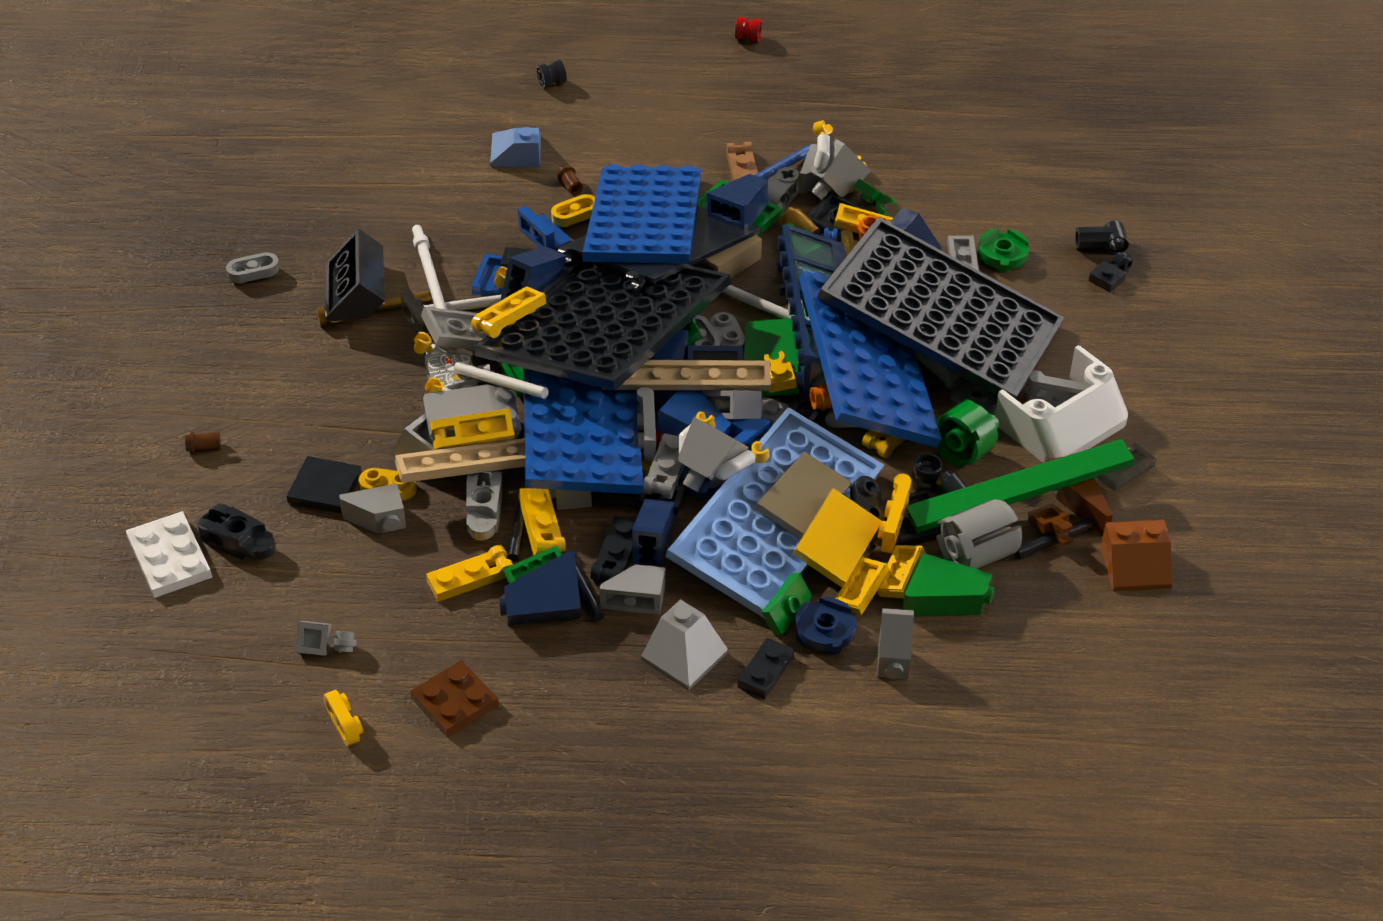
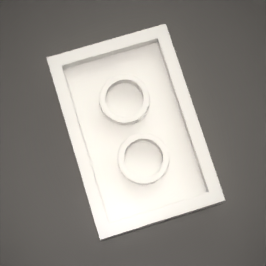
(168, 554)

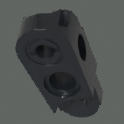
(236, 533)

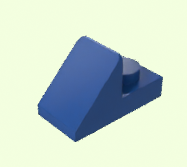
(749, 430)

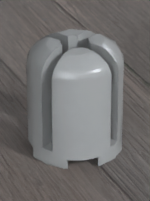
(977, 536)

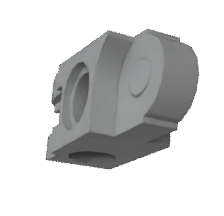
(484, 504)

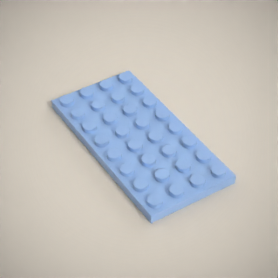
(739, 546)

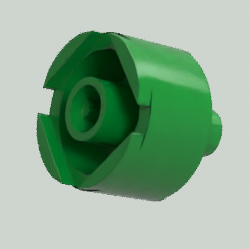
(966, 433)

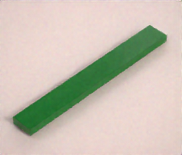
(1023, 483)

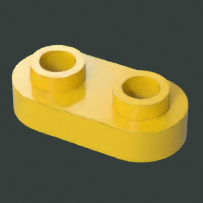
(572, 210)
(382, 477)
(338, 710)

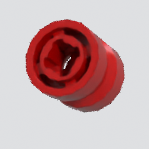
(748, 29)

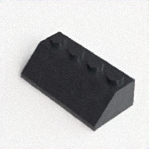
(355, 279)

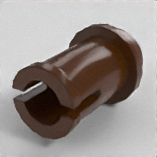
(567, 176)
(202, 441)

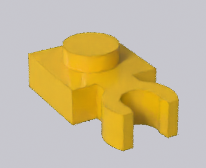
(781, 373)

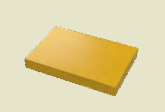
(837, 537)

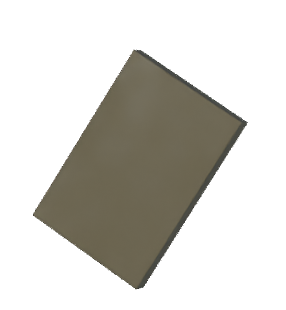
(800, 494)

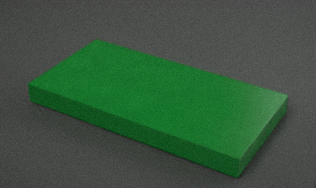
(771, 338)

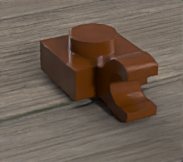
(1052, 520)

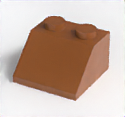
(1137, 555)

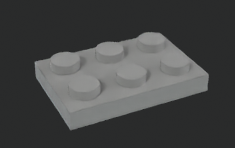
(451, 328)

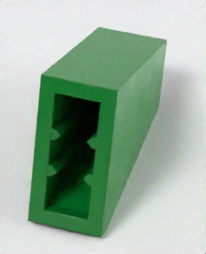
(947, 589)

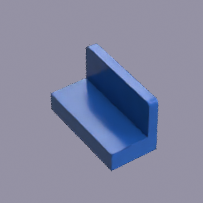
(541, 229)

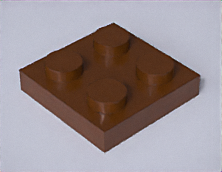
(454, 698)

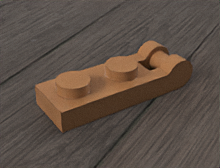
(742, 163)

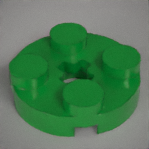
(993, 253)

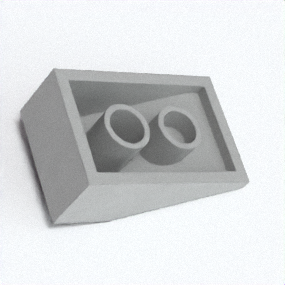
(470, 401)

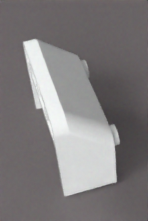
(1072, 425)

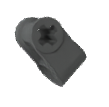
(783, 187)

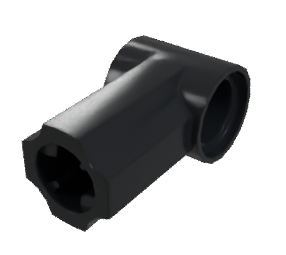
(1109, 237)

